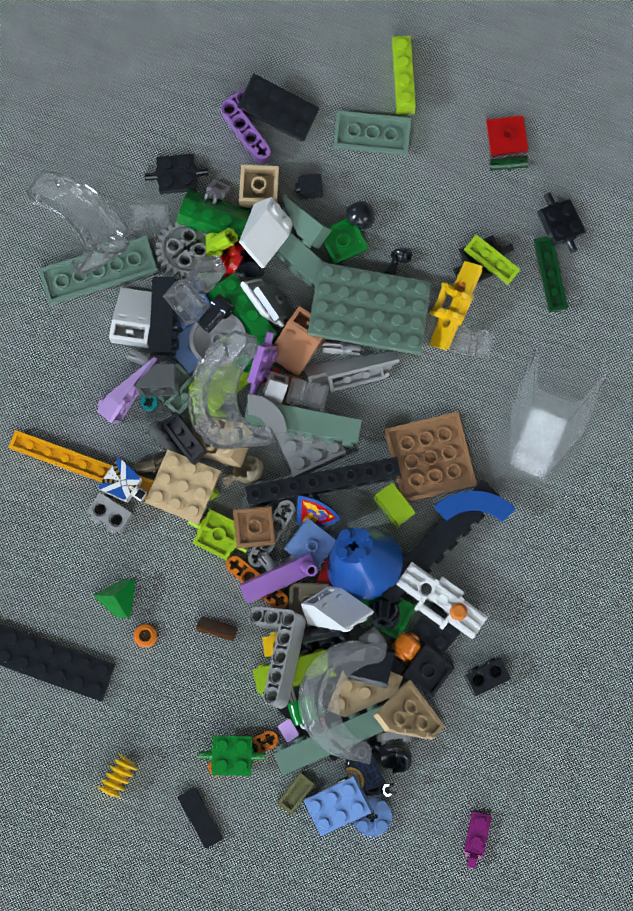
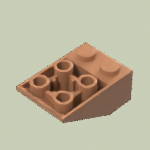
(294, 345)

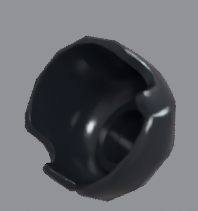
(360, 214)

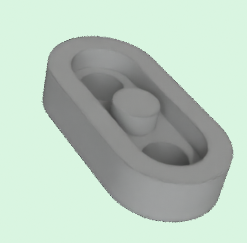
(388, 737)

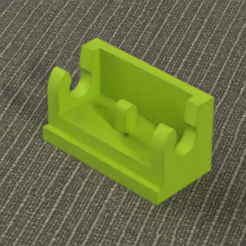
(394, 505)

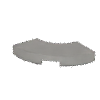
(267, 413)

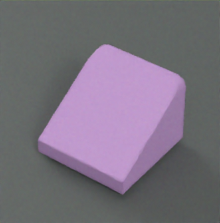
(288, 730)

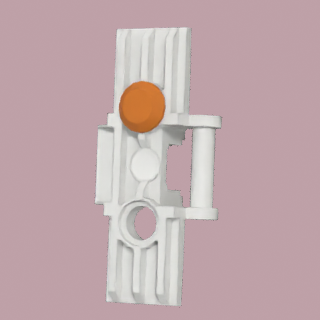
(447, 596)

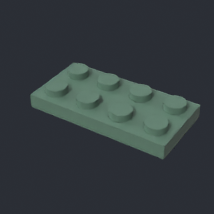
(372, 133)

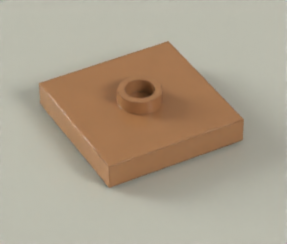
(254, 527)

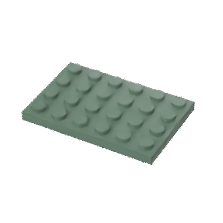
(369, 308)

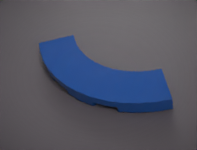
(474, 501)

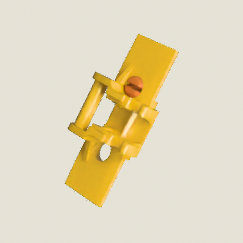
(462, 297)

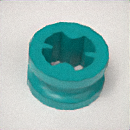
(149, 409)

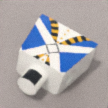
(122, 483)

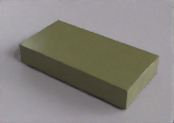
(296, 793)

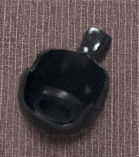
(394, 756)

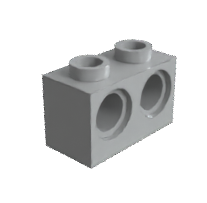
(112, 510)

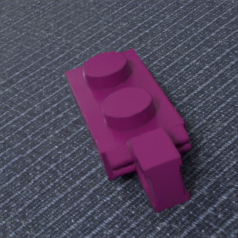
(476, 837)

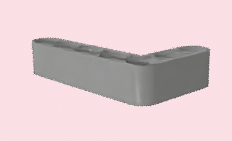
(285, 652)

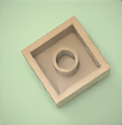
(258, 184)

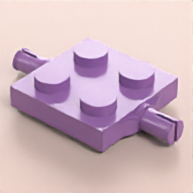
(262, 363)

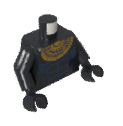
(368, 777)

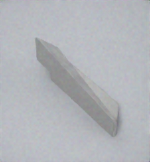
(351, 371)

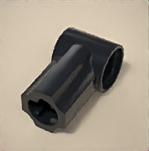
(219, 309)

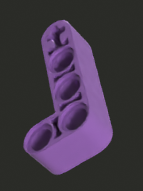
(247, 131)

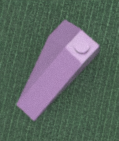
(119, 401)

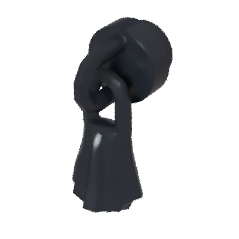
(402, 256)

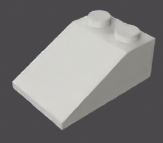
(265, 231)

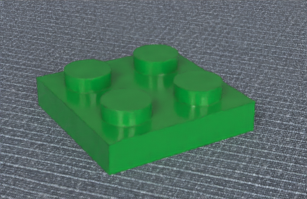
(344, 242)

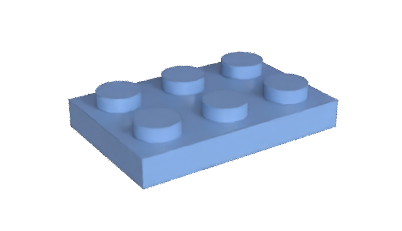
(338, 805)

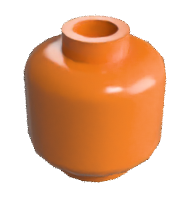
(406, 646)

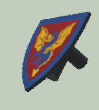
(316, 511)

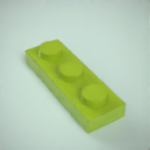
(492, 259)

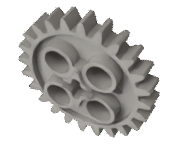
(175, 237)

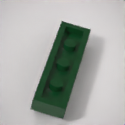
(550, 275)

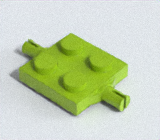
(216, 535)

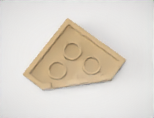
(358, 695)
(409, 714)

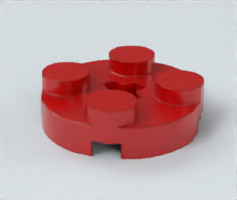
(232, 258)

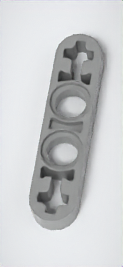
(288, 516)

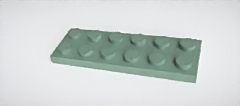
(63, 283)

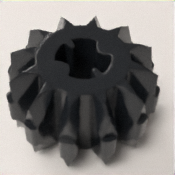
(385, 614)

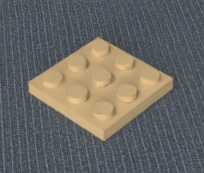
(183, 487)

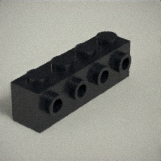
(163, 320)

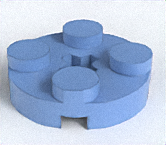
(380, 824)

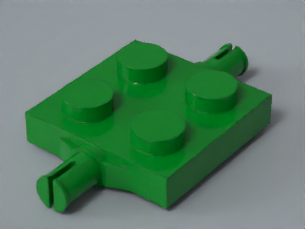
(232, 755)

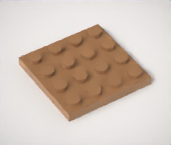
(431, 457)

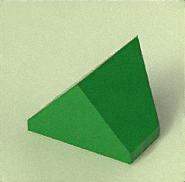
(118, 598)

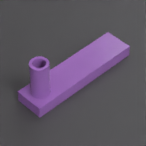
(278, 578)

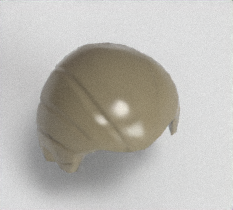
(249, 472)

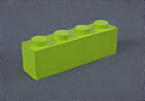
(403, 75)
(303, 663)

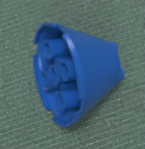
(364, 562)

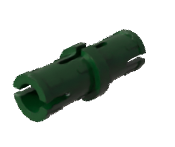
(508, 163)

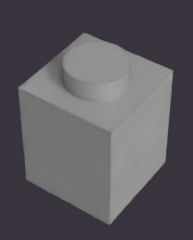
(275, 387)

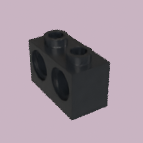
(488, 680)

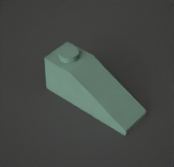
(306, 225)

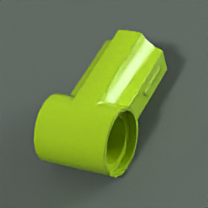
(219, 241)

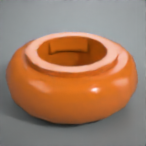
(139, 629)

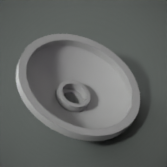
(202, 340)

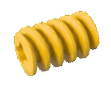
(118, 776)

